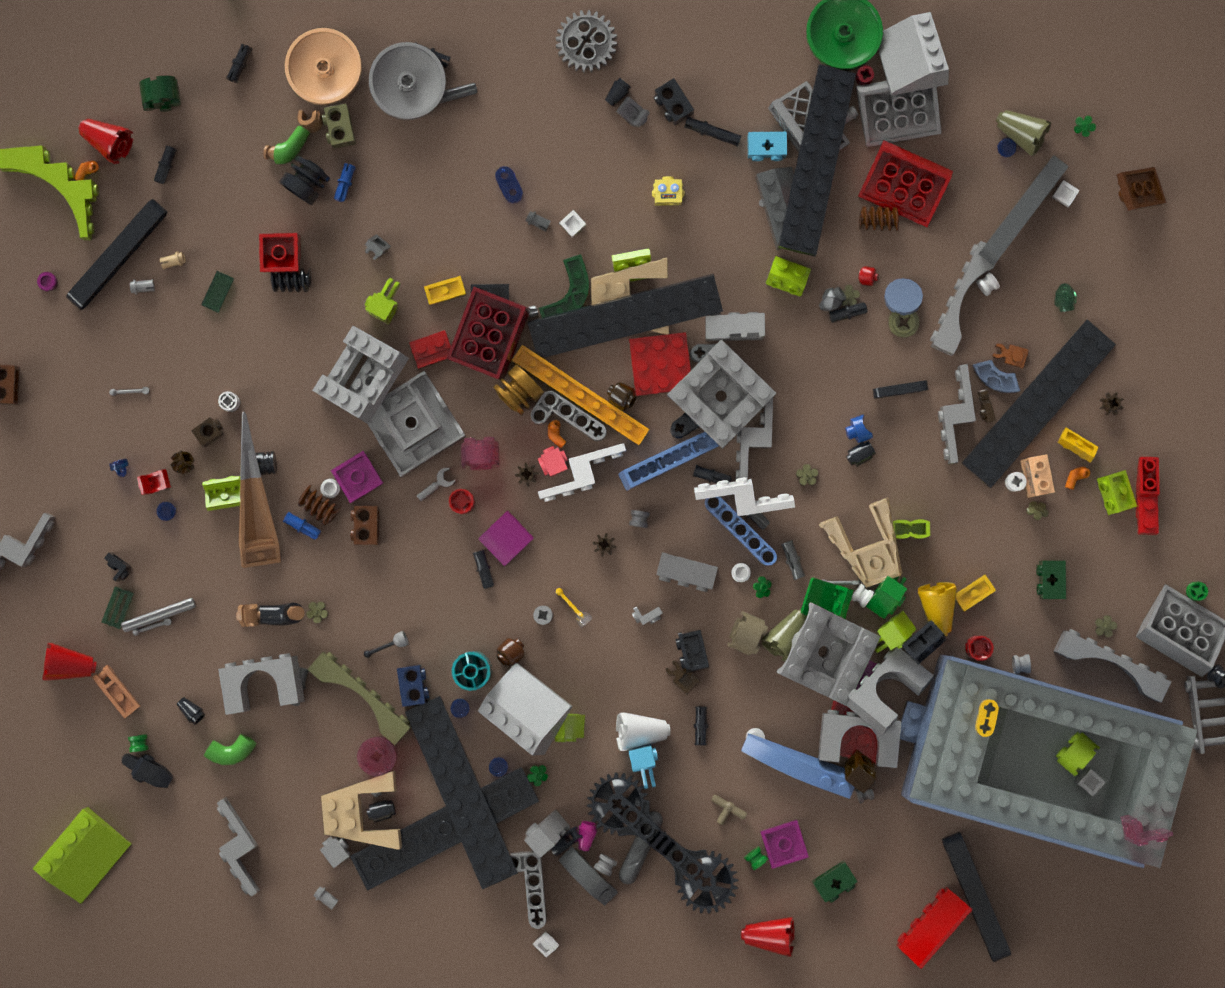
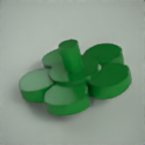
(1084, 126)
(762, 587)
(538, 775)

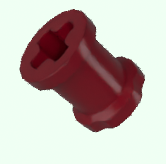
(870, 75)

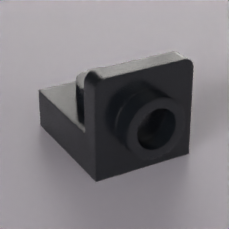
(117, 563)

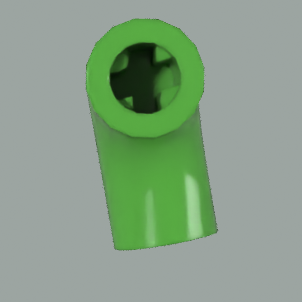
(230, 754)

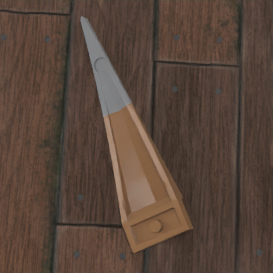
(256, 529)

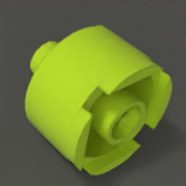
(1078, 753)

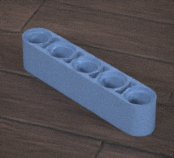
(743, 539)

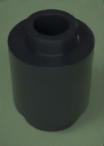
(860, 454)
(381, 810)

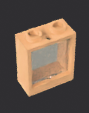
(1037, 476)

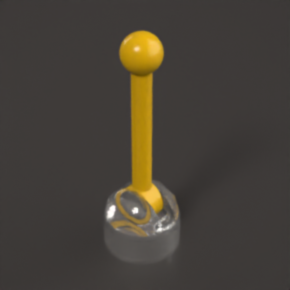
(583, 617)

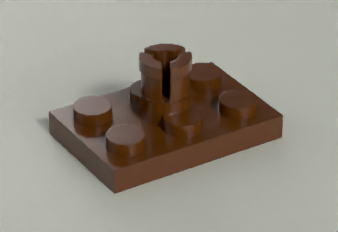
(1140, 189)

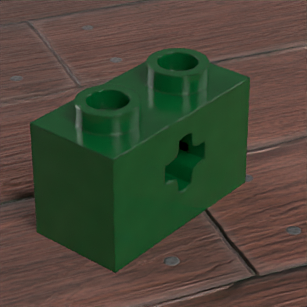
(1055, 589)
(838, 872)

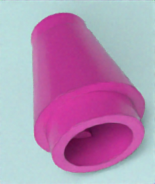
(588, 831)

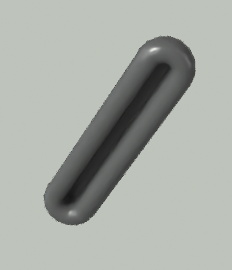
(638, 853)

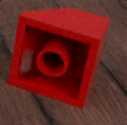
(279, 252)

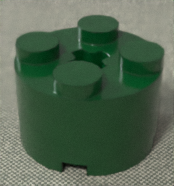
(160, 93)

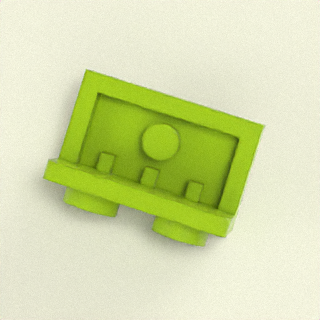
(788, 276)
(222, 493)

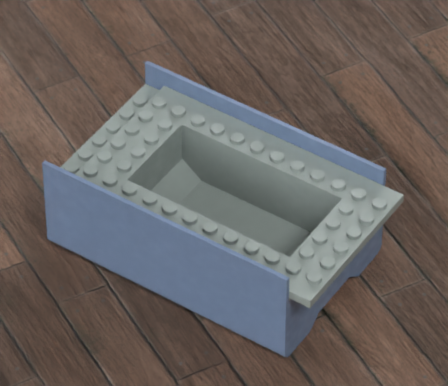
(1014, 773)

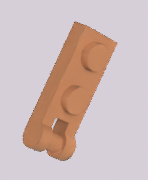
(116, 692)

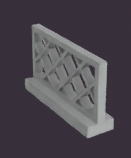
(787, 121)

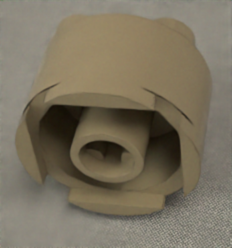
(747, 633)

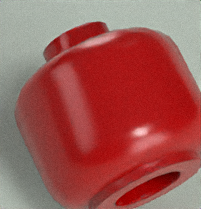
(868, 276)

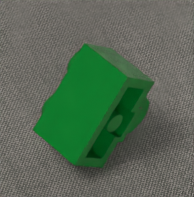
(887, 596)

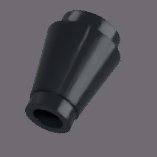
(617, 92)
(191, 711)

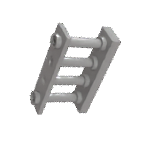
(1191, 687)

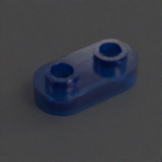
(509, 184)

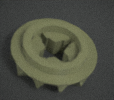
(913, 324)

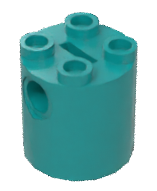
(472, 680)

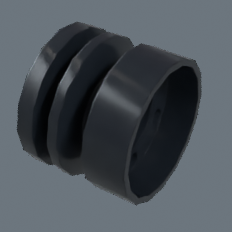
(304, 180)

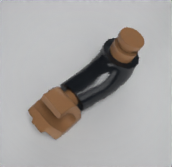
(269, 614)

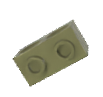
(343, 125)

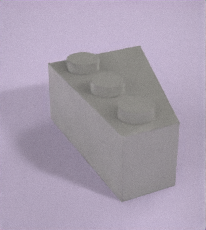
(735, 326)
(686, 572)
(546, 833)

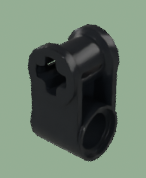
(686, 422)

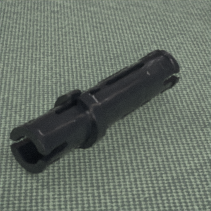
(712, 131)

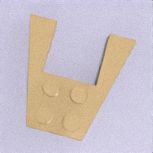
(617, 284)
(873, 561)
(344, 813)

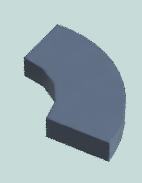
(995, 378)

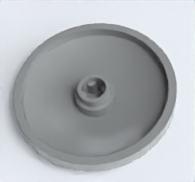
(407, 81)

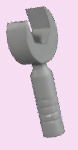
(434, 486)

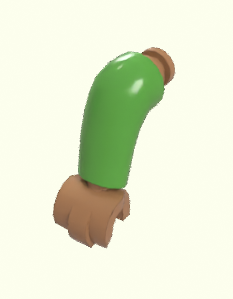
(288, 150)

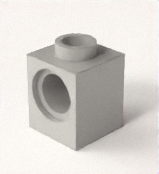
(1089, 782)

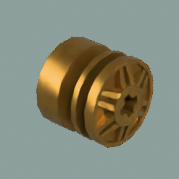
(518, 390)

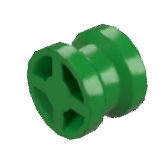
(1200, 592)
(138, 743)
(756, 858)

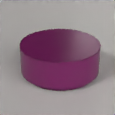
(47, 281)

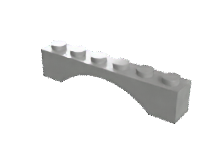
(949, 332)
(1148, 683)

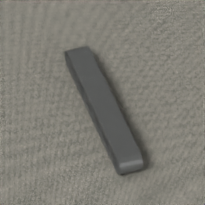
(1023, 210)

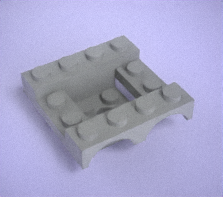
(381, 366)
(721, 372)
(423, 402)
(846, 657)

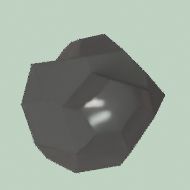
(832, 299)

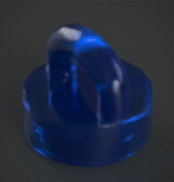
(119, 464)

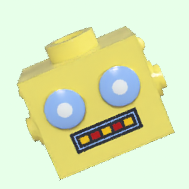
(668, 191)

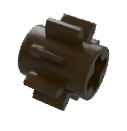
(1116, 401)
(182, 462)
(522, 470)
(607, 548)

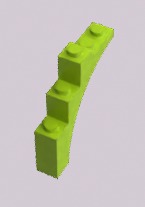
(79, 193)

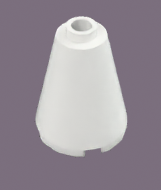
(639, 731)

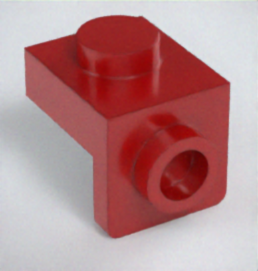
(153, 482)

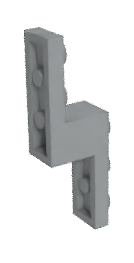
(956, 414)
(754, 438)
(23, 553)
(237, 847)

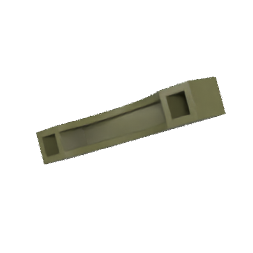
(390, 724)

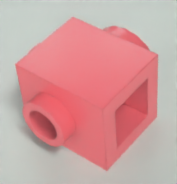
(553, 461)

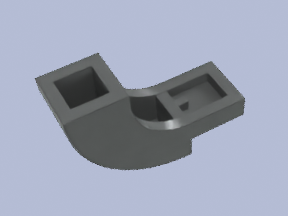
(587, 876)

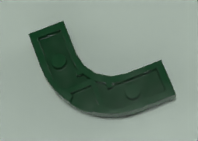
(577, 290)

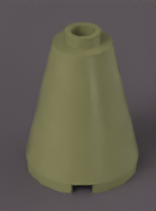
(1024, 130)
(779, 639)

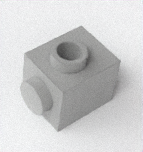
(335, 850)

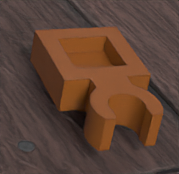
(1013, 355)

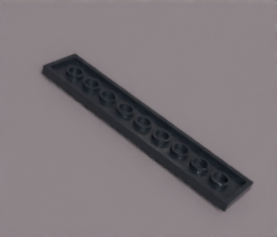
(816, 160)
(625, 316)
(1038, 403)
(461, 792)
(437, 832)

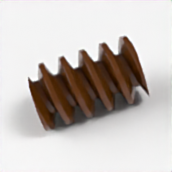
(879, 218)
(317, 506)

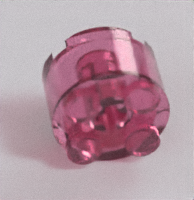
(480, 453)
(368, 749)

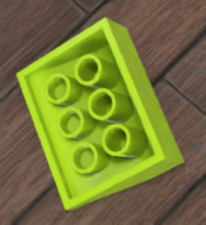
(82, 855)

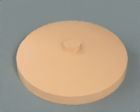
(323, 66)

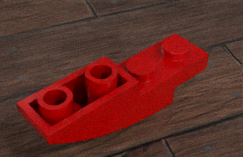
(1147, 495)

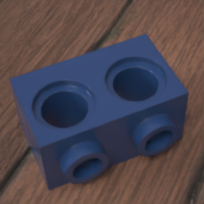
(407, 686)

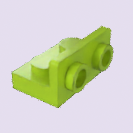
(631, 259)
(1116, 492)

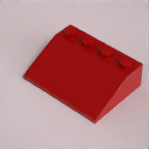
(905, 182)
(933, 927)

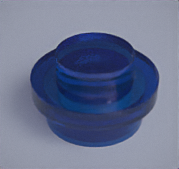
(1006, 147)
(166, 511)
(459, 708)
(498, 767)

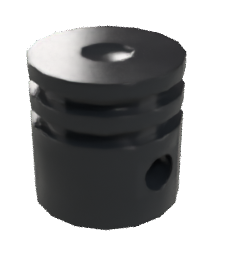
(268, 462)

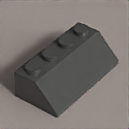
(774, 191)

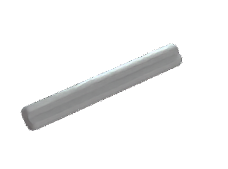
(158, 615)

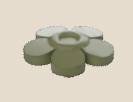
(850, 295)
(807, 475)
(1037, 509)
(317, 611)
(1105, 625)

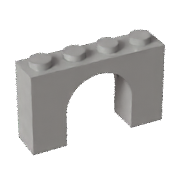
(896, 666)
(283, 670)
(834, 727)

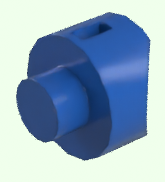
(857, 430)

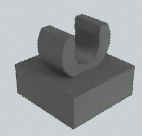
(377, 245)

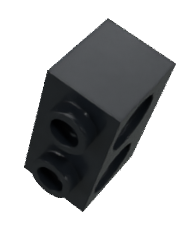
(677, 100)
(924, 642)

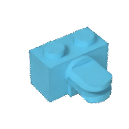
(643, 759)

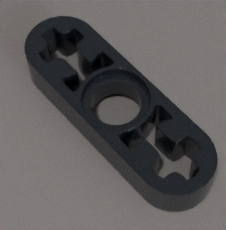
(900, 389)

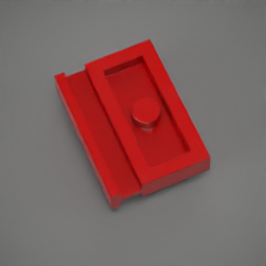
(430, 349)

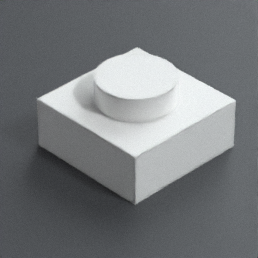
(1065, 193)
(572, 223)
(546, 944)

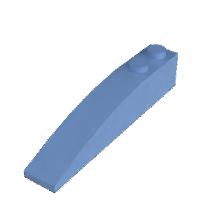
(667, 460)
(799, 765)

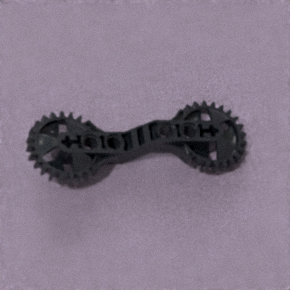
(662, 842)

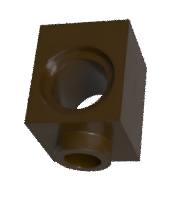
(199, 431)

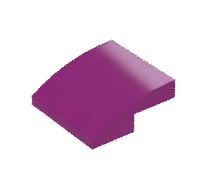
(506, 538)

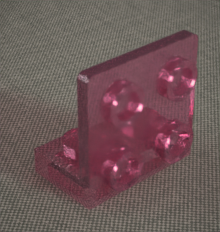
(1134, 832)

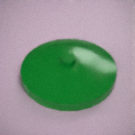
(844, 33)

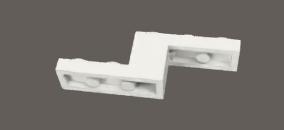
(582, 472)
(744, 496)

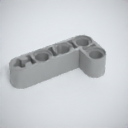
(571, 419)
(531, 890)

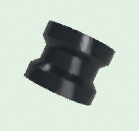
(1217, 676)

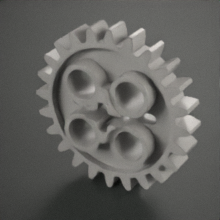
(572, 32)

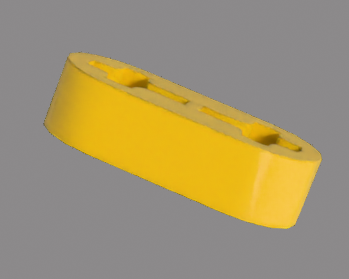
(991, 718)

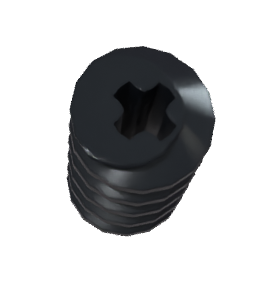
(291, 280)

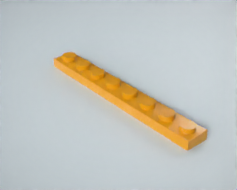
(580, 395)

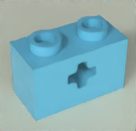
(776, 140)

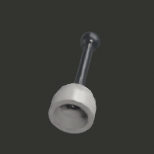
(399, 640)

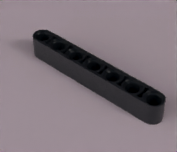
(116, 254)
(976, 897)

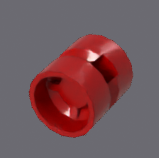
(461, 501)
(979, 647)

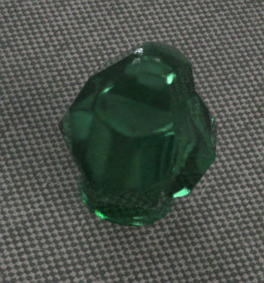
(1065, 298)

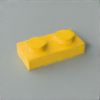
(445, 290)
(1078, 444)
(974, 593)

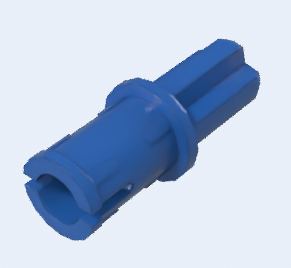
(344, 182)
(301, 526)

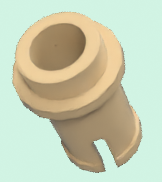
(173, 260)

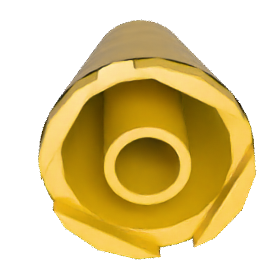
(939, 604)

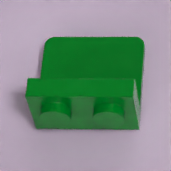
(827, 596)

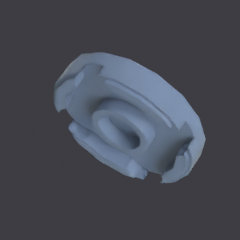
(903, 296)

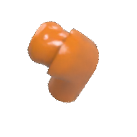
(86, 168)
(554, 433)
(1075, 475)

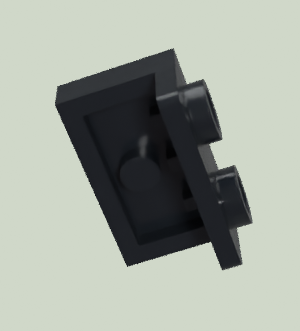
(693, 651)

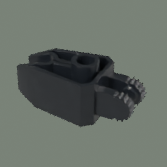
(147, 770)

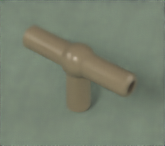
(728, 808)

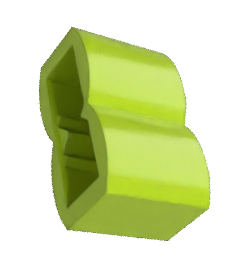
(914, 529)

